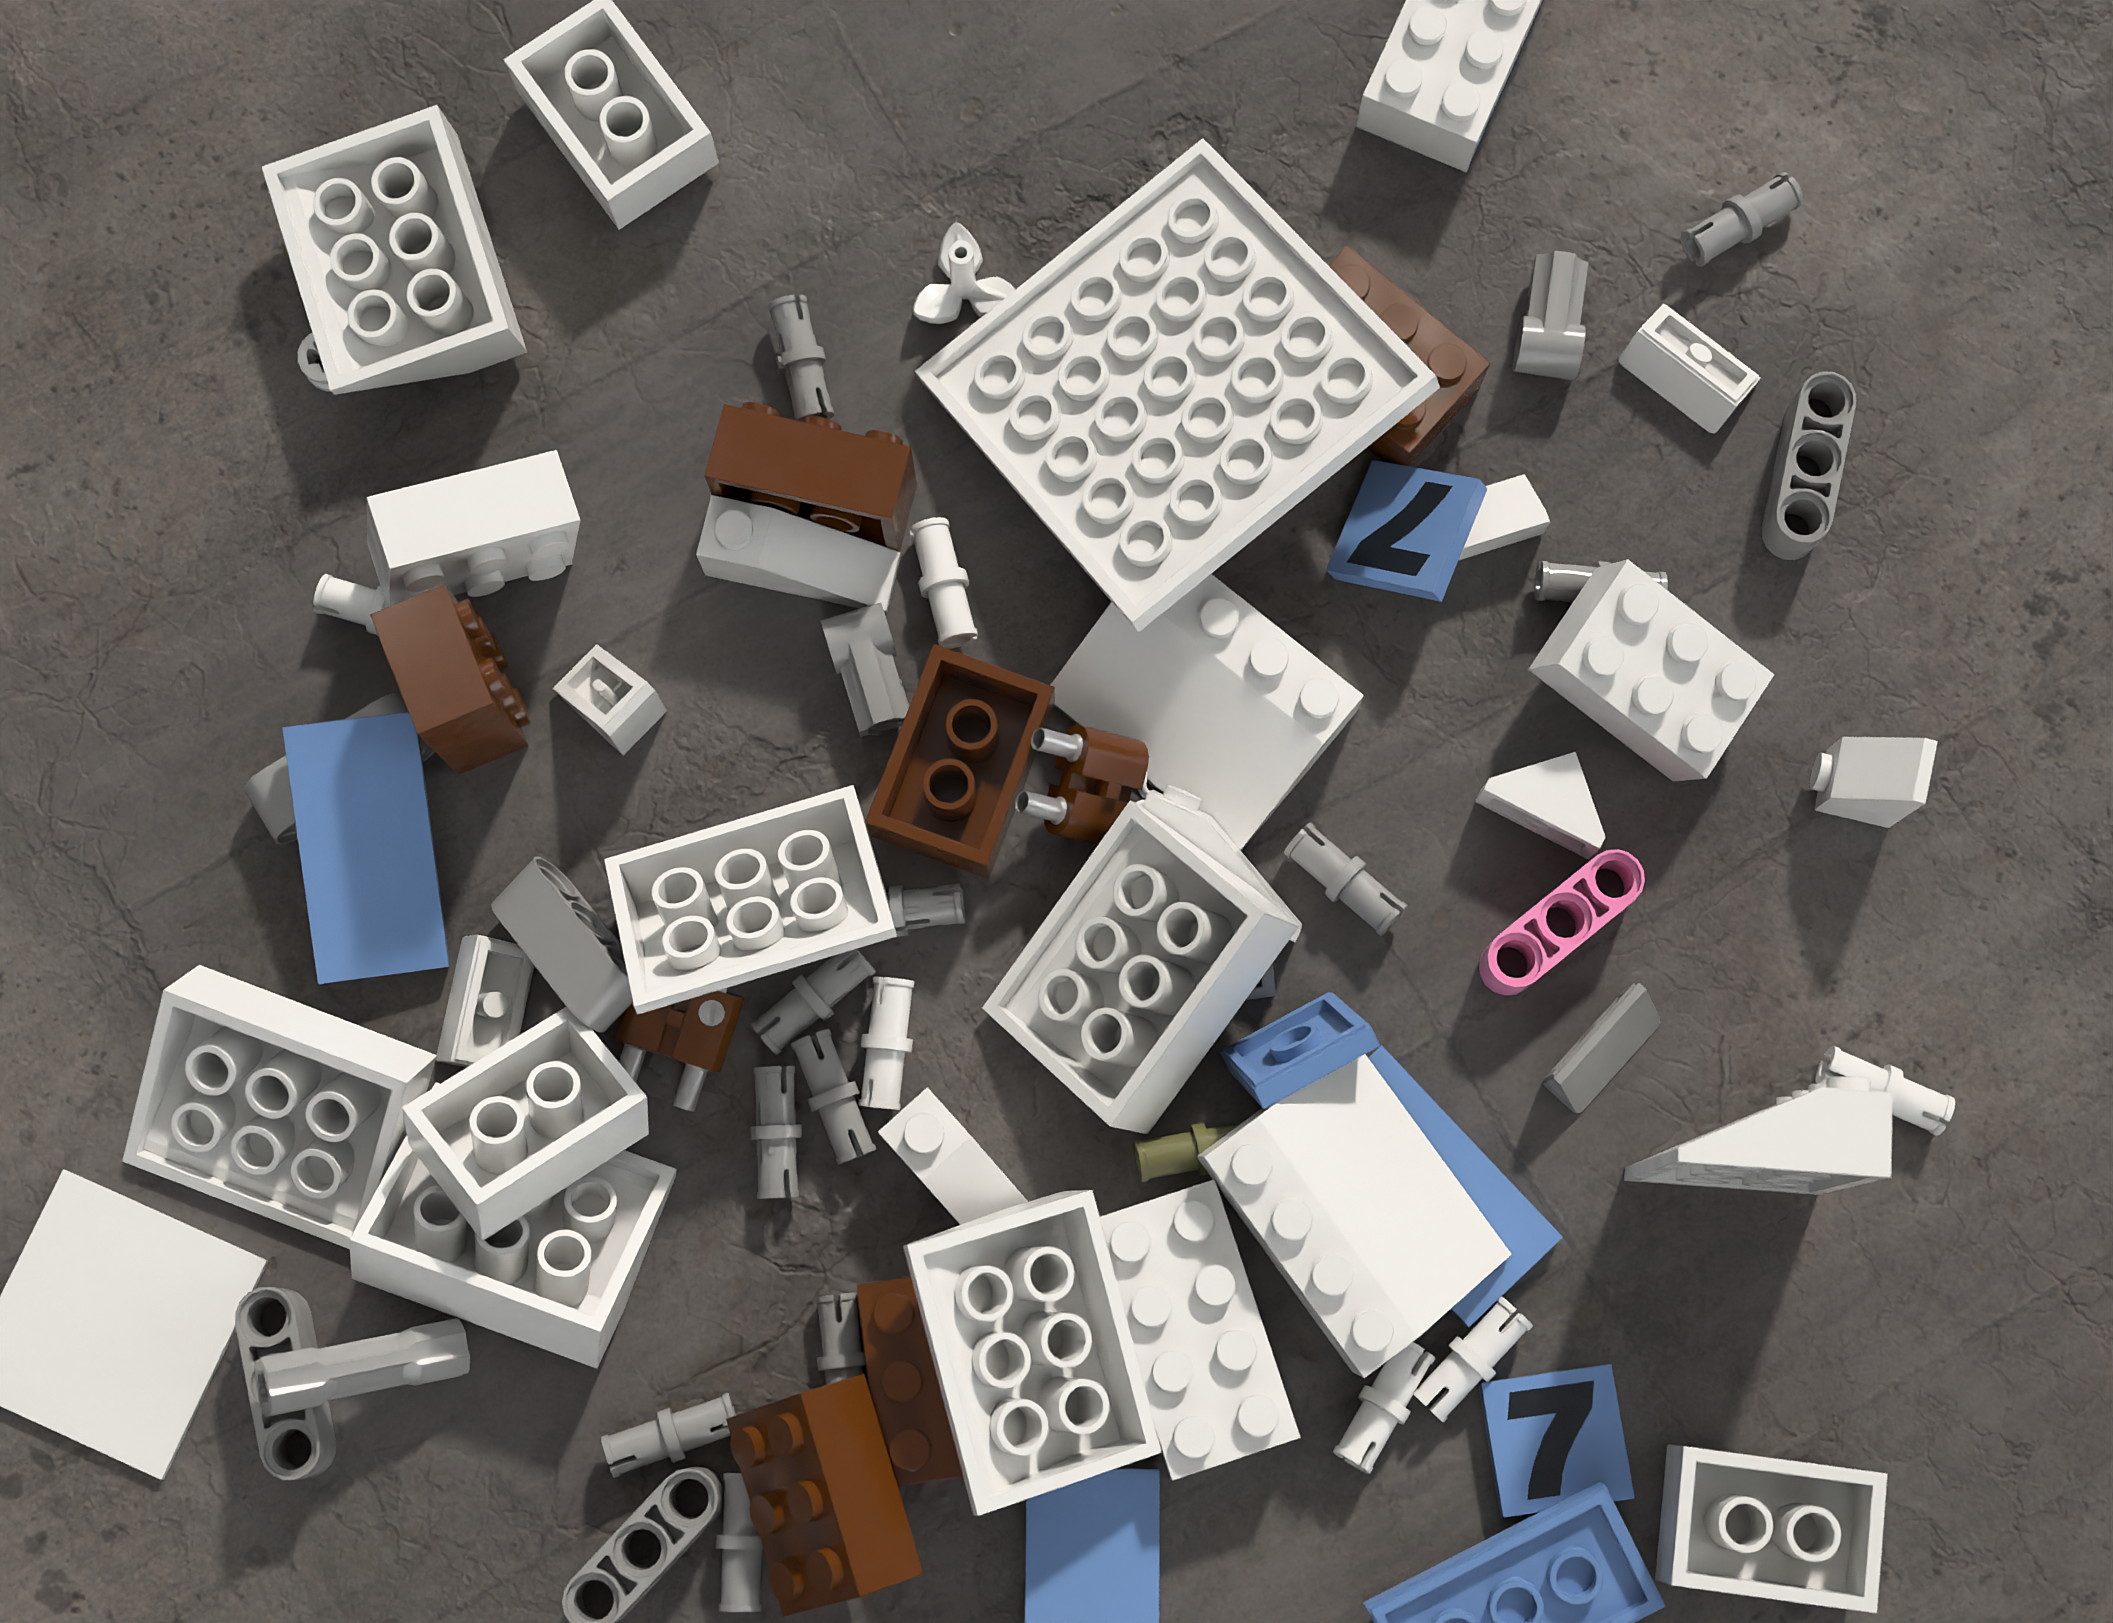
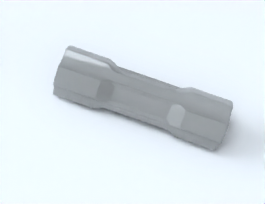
(320, 1375)

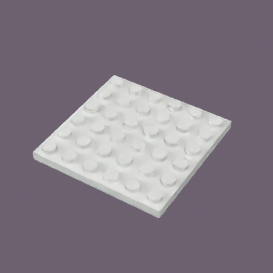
(1175, 383)

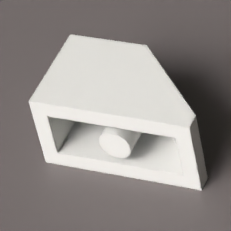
(1873, 778)

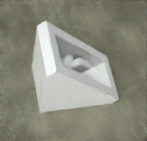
(611, 698)
(1549, 801)

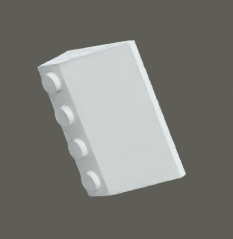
(394, 256)
(1215, 699)
(748, 899)
(1138, 969)
(272, 1103)
(1801, 1145)
(1356, 1212)
(542, 1279)
(1032, 1349)

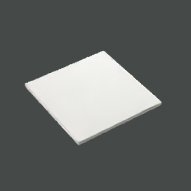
(118, 1322)

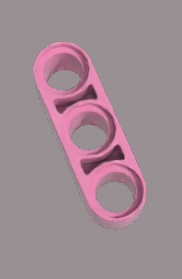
(1580, 899)

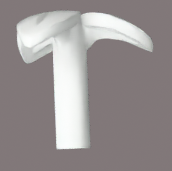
(960, 261)

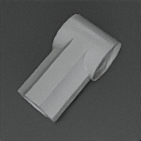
(1550, 333)
(864, 656)

